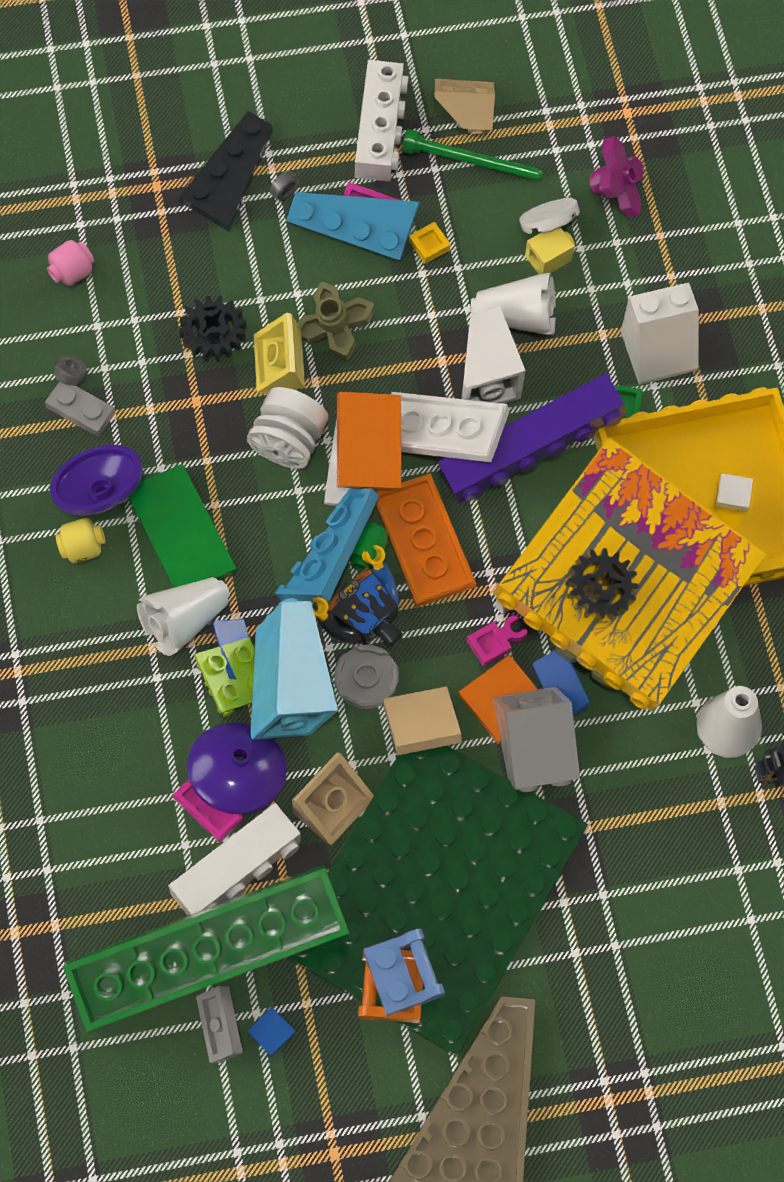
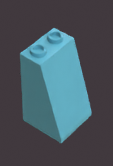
(290, 674)

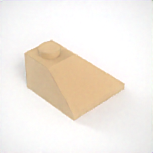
(468, 103)

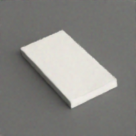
(451, 426)

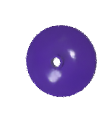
(96, 480)
(235, 784)

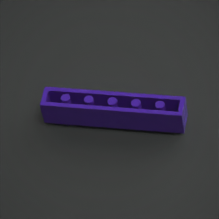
(537, 436)

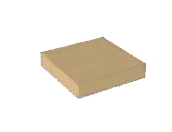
(422, 720)

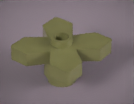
(335, 320)

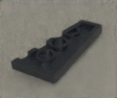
(224, 178)

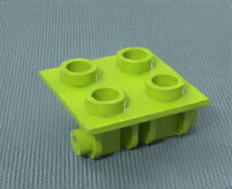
(229, 692)

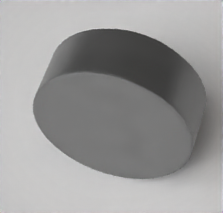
(284, 185)
(70, 370)

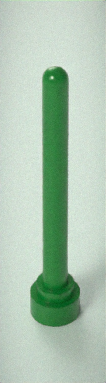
(415, 143)

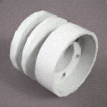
(288, 427)

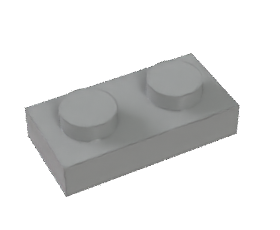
(80, 408)
(219, 1024)

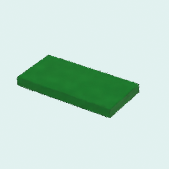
(180, 528)

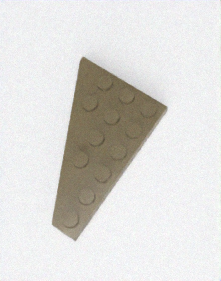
(483, 1112)

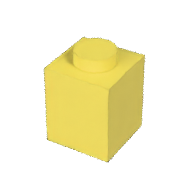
(550, 250)

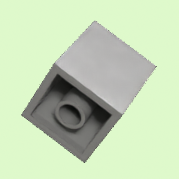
(537, 738)

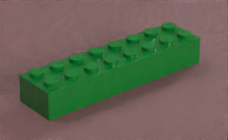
(205, 948)

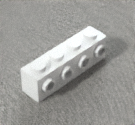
(379, 121)

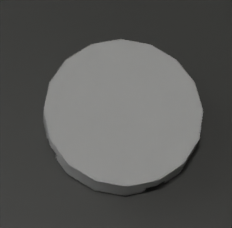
(366, 676)

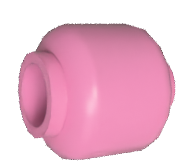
(70, 262)

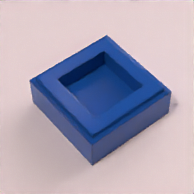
(271, 1032)

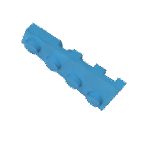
(362, 221)
(331, 549)

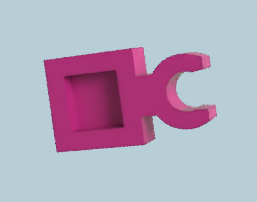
(493, 643)

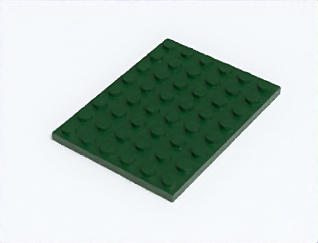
(449, 856)

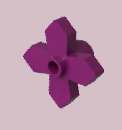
(618, 177)

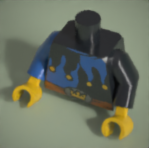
(364, 606)

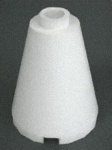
(524, 303)
(181, 612)
(730, 722)

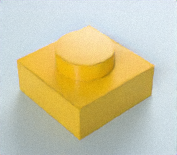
(429, 243)

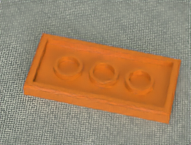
(424, 541)

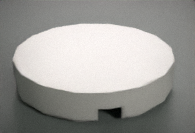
(549, 215)

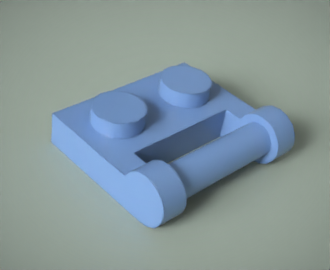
(392, 975)

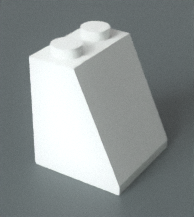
(662, 333)
(492, 360)

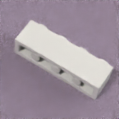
(237, 862)

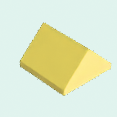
(279, 355)

